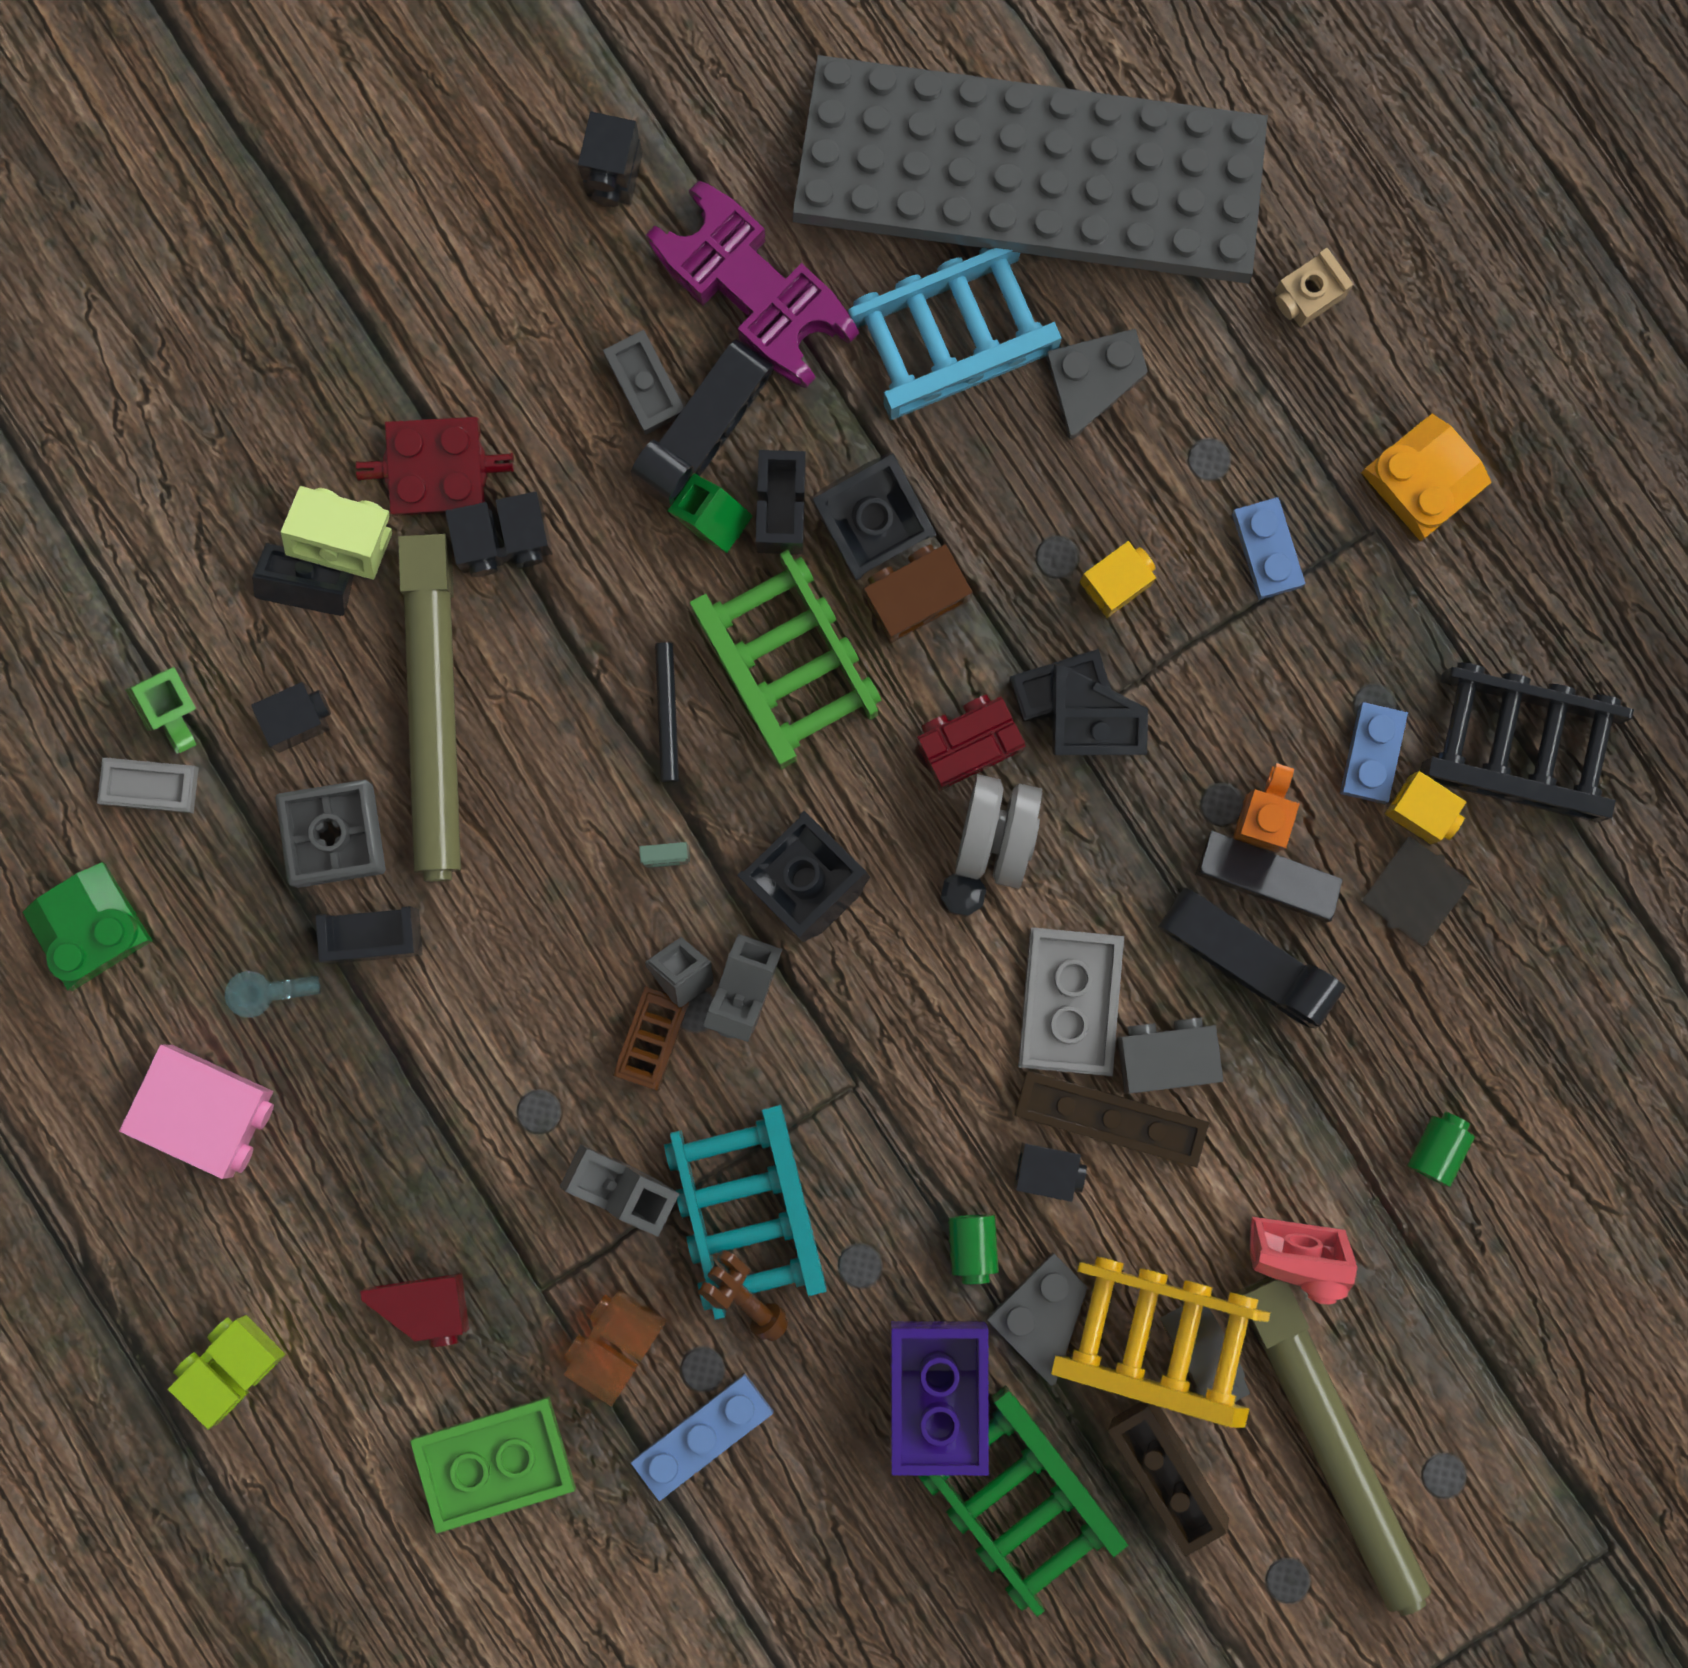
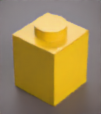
(1119, 578)
(1427, 809)

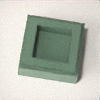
(665, 854)

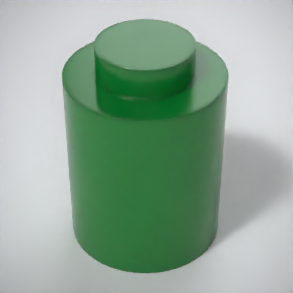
(1442, 1148)
(973, 1247)

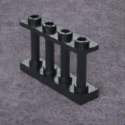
(1495, 777)

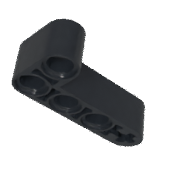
(703, 424)
(1251, 960)

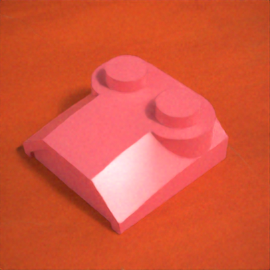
(1304, 1255)

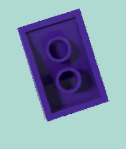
(939, 1398)

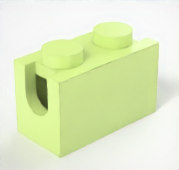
(336, 532)

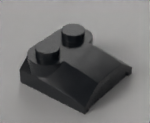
(872, 514)
(806, 878)

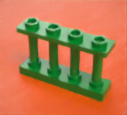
(1066, 1495)

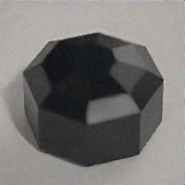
(962, 895)

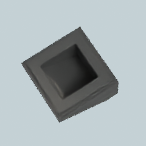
(681, 971)

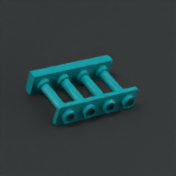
(780, 1178)

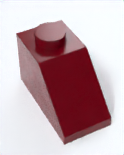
(423, 1307)

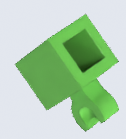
(163, 702)

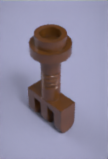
(767, 1320)

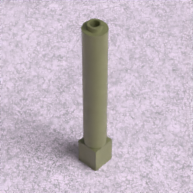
(427, 593)
(1337, 1447)

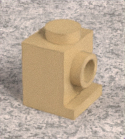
(1328, 279)

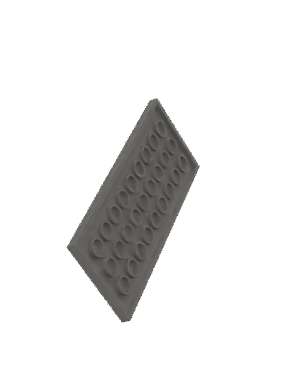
(1032, 169)

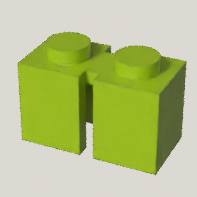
(224, 1373)

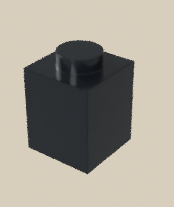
(292, 716)
(1049, 1172)

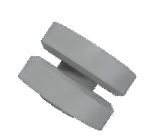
(1001, 832)

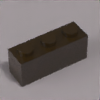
(1169, 1476)

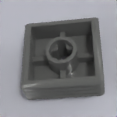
(306, 815)

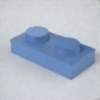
(1268, 548)
(1373, 753)

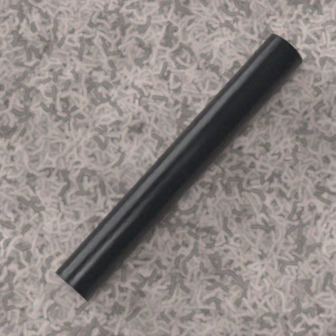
(666, 712)

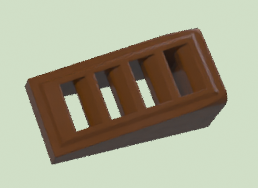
(639, 1076)

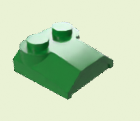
(85, 926)

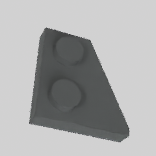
(1094, 376)
(1041, 1314)

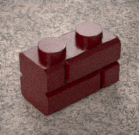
(970, 741)

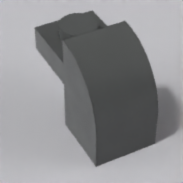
(743, 988)
(619, 1190)
(1205, 1352)

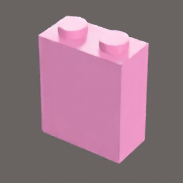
(198, 1112)

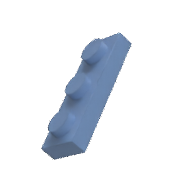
(702, 1437)

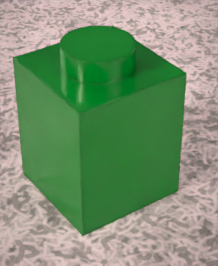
(710, 513)

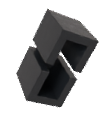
(610, 159)
(783, 489)
(476, 537)

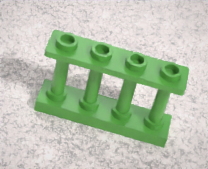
(740, 657)

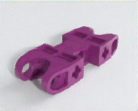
(726, 260)

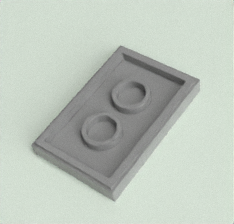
(1071, 1001)

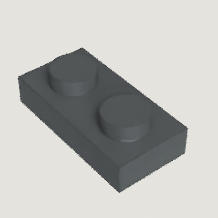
(644, 381)

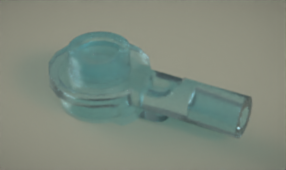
(251, 993)

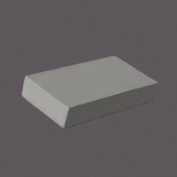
(147, 785)

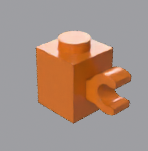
(1266, 815)

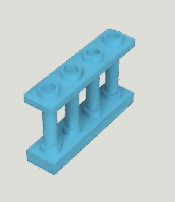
(948, 374)

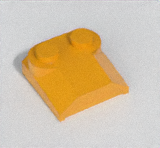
(1427, 475)

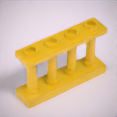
(1173, 1389)

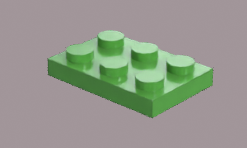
(492, 1464)

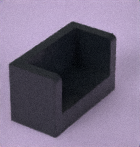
(369, 936)

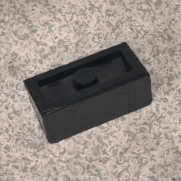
(300, 582)

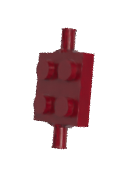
(434, 465)

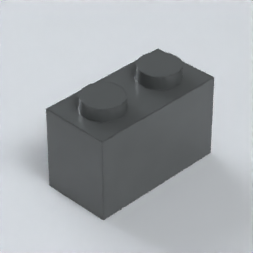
(1169, 1058)

